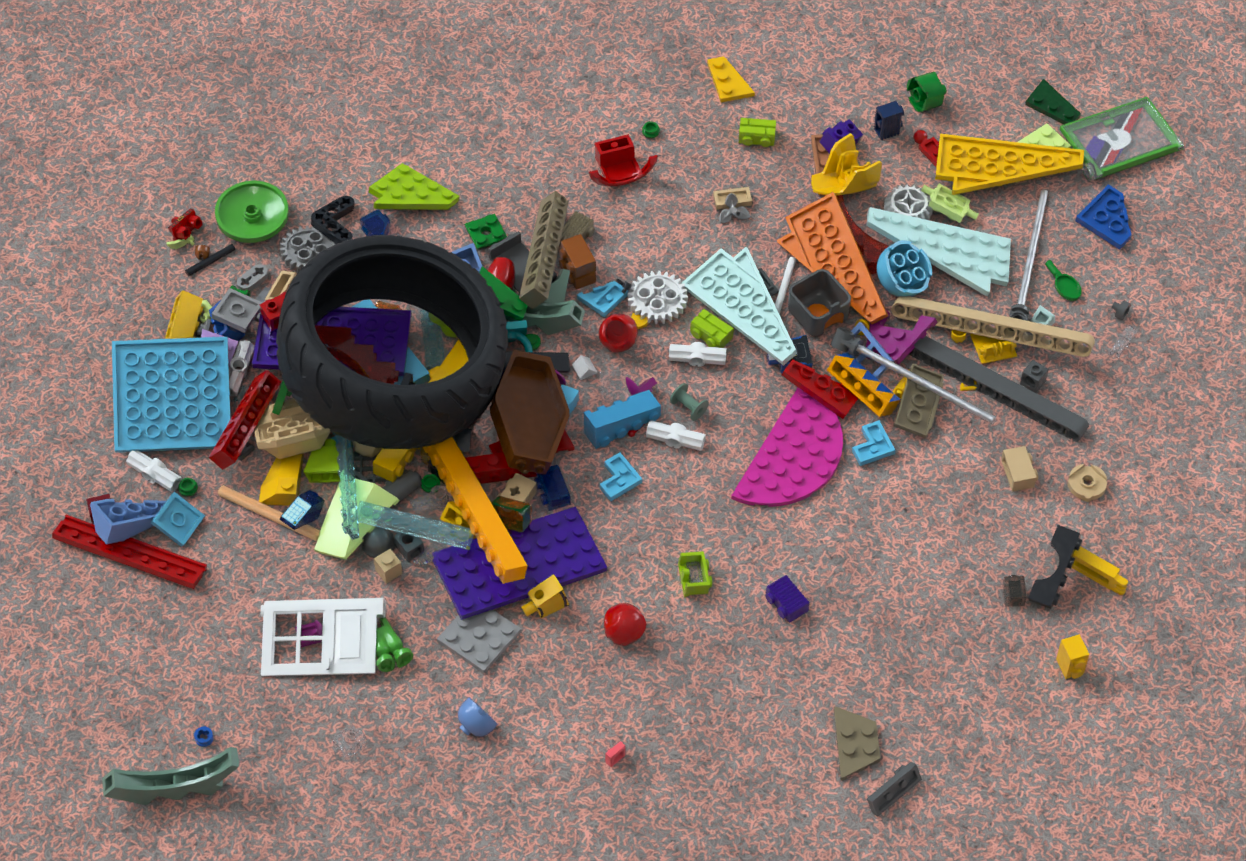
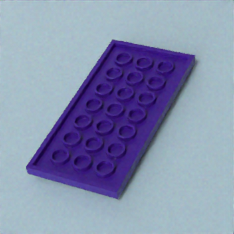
(371, 326)
(549, 546)

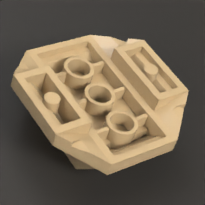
(290, 432)

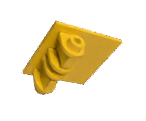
(993, 349)

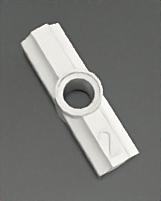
(697, 354)
(241, 359)
(675, 435)
(153, 470)

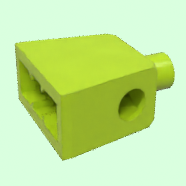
(323, 464)

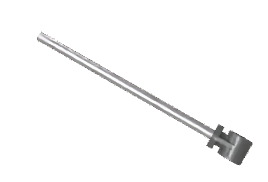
(1019, 310)
(844, 341)

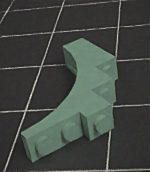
(554, 316)
(172, 784)

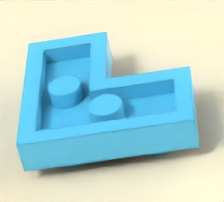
(877, 444)
(623, 477)

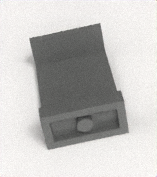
(514, 250)

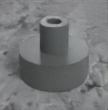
(1121, 309)

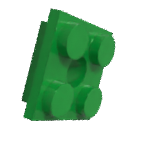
(489, 223)

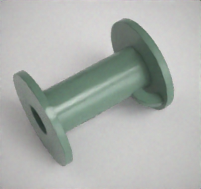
(697, 408)

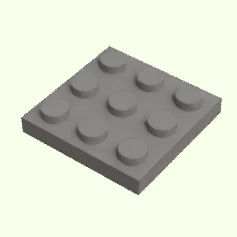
(479, 638)

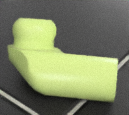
(206, 307)

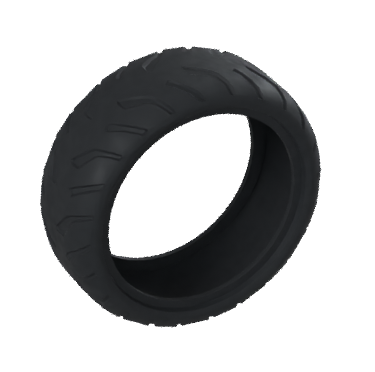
(404, 272)

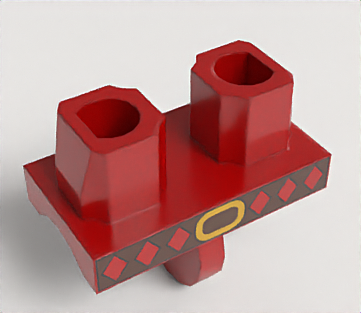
(182, 226)

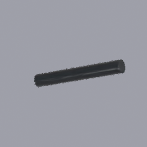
(209, 260)

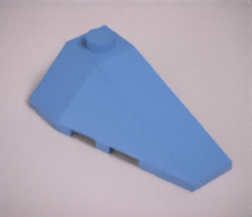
(122, 520)

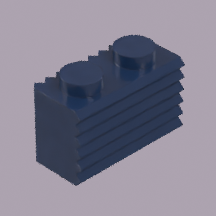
(888, 120)

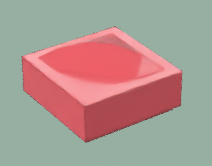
(615, 754)

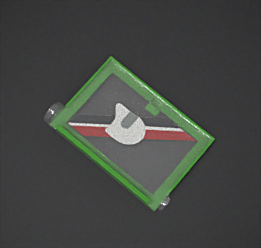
(1121, 138)

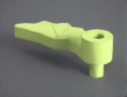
(180, 243)

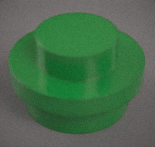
(650, 129)
(534, 340)
(429, 481)
(187, 487)

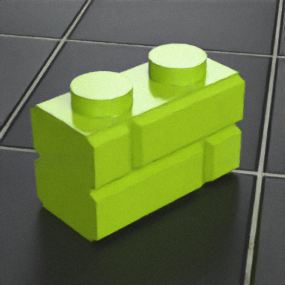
(757, 132)
(711, 330)

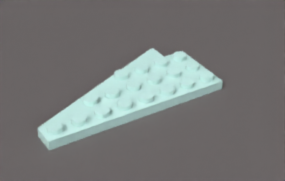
(740, 297)

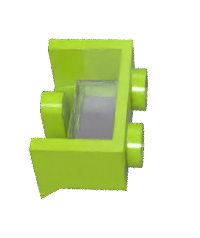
(694, 573)

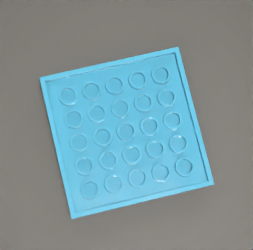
(170, 393)

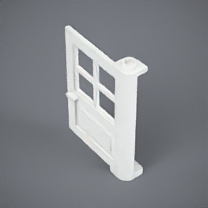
(346, 637)

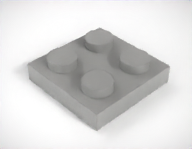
(237, 310)

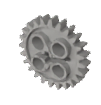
(302, 246)

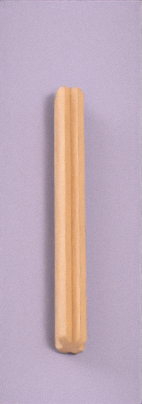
(264, 511)

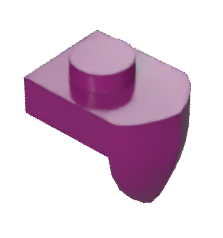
(646, 385)
(311, 629)

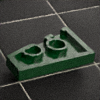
(1052, 104)

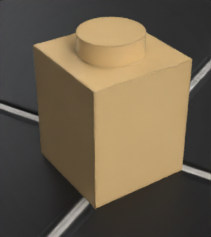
(388, 566)

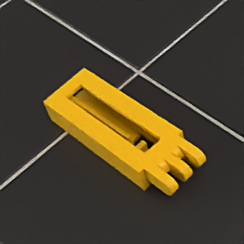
(1099, 571)

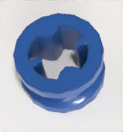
(201, 741)

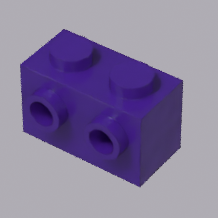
(840, 130)

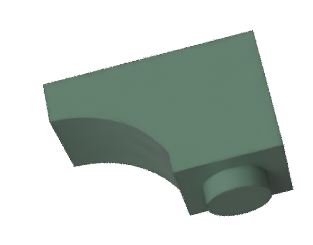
(558, 287)

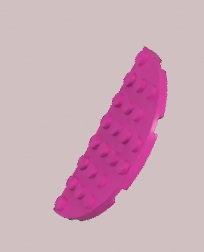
(795, 456)

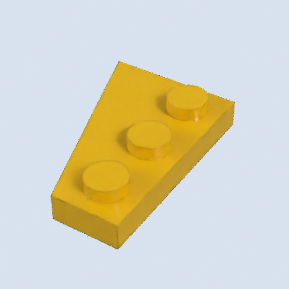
(728, 81)

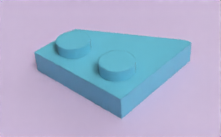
(603, 298)

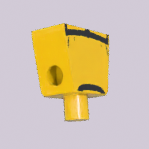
(546, 598)

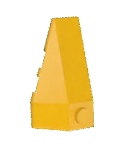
(282, 481)

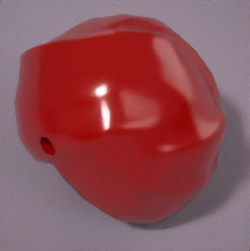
(618, 333)
(624, 624)

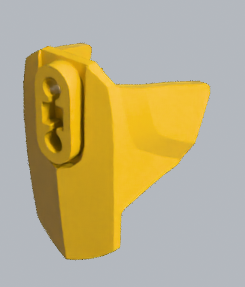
(843, 172)

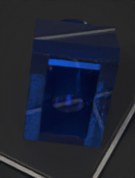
(375, 223)

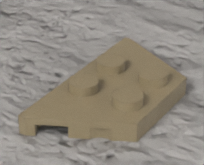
(855, 742)

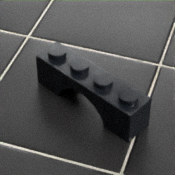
(1046, 590)

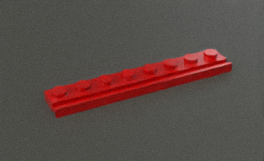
(131, 553)

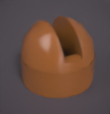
(202, 251)

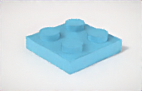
(177, 519)

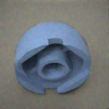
(475, 719)

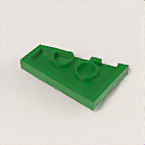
(508, 299)

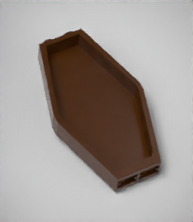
(529, 412)

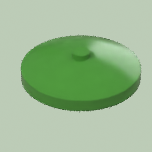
(251, 211)

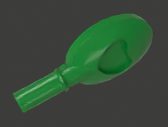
(1064, 283)

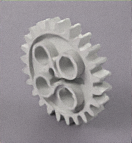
(657, 297)

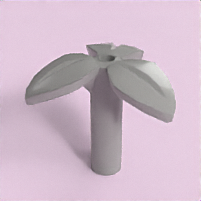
(740, 212)

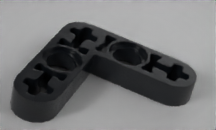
(323, 219)

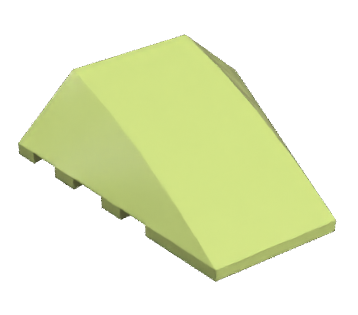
(332, 539)

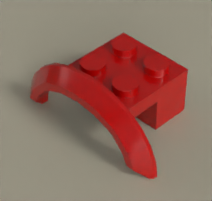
(618, 162)

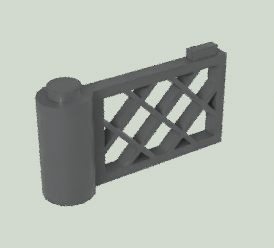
(401, 488)

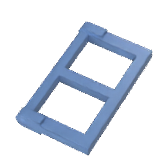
(874, 344)

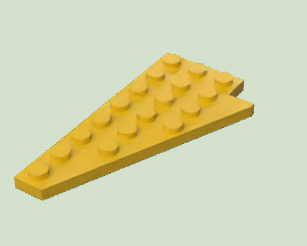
(990, 163)

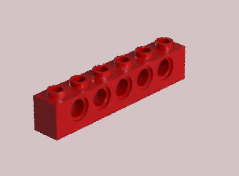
(244, 419)

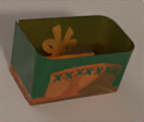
(516, 523)

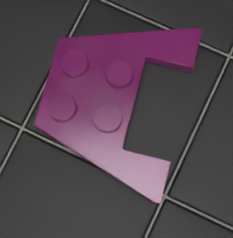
(897, 341)

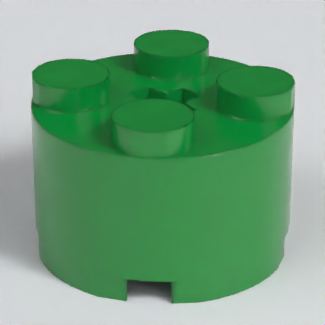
(926, 91)

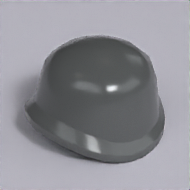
(378, 542)

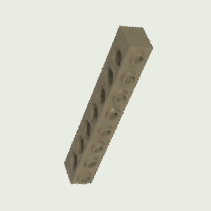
(543, 250)

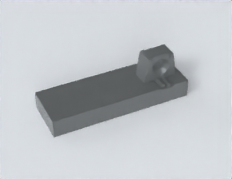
(895, 788)

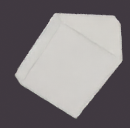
(584, 367)

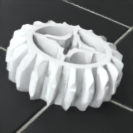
(909, 202)

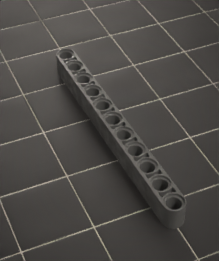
(1000, 388)

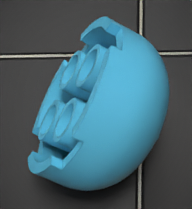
(904, 269)

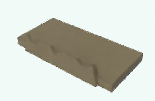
(918, 403)

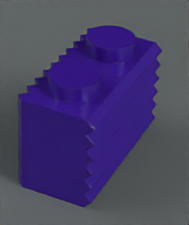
(787, 599)

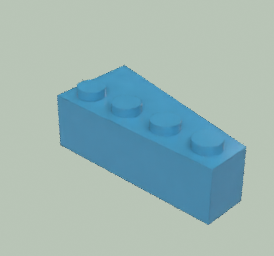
(620, 418)

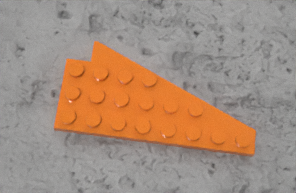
(825, 241)

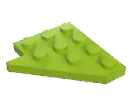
(411, 190)

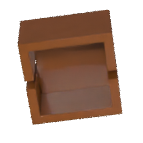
(579, 260)

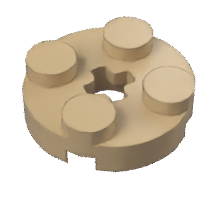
(1083, 491)

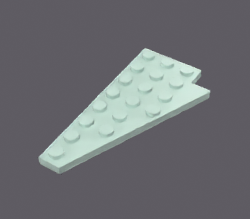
(960, 252)

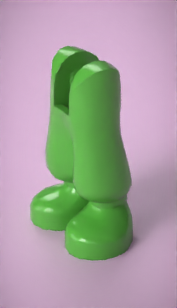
(387, 643)

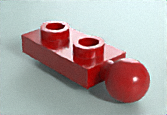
(928, 147)

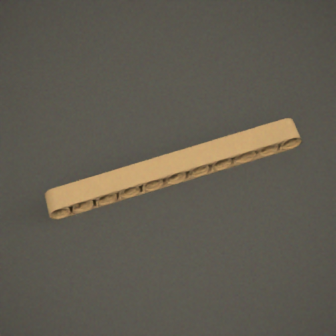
(1001, 325)

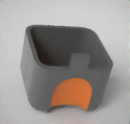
(818, 302)

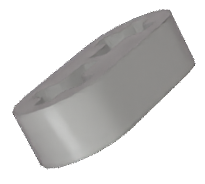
(251, 278)

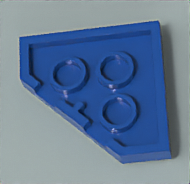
(1107, 217)

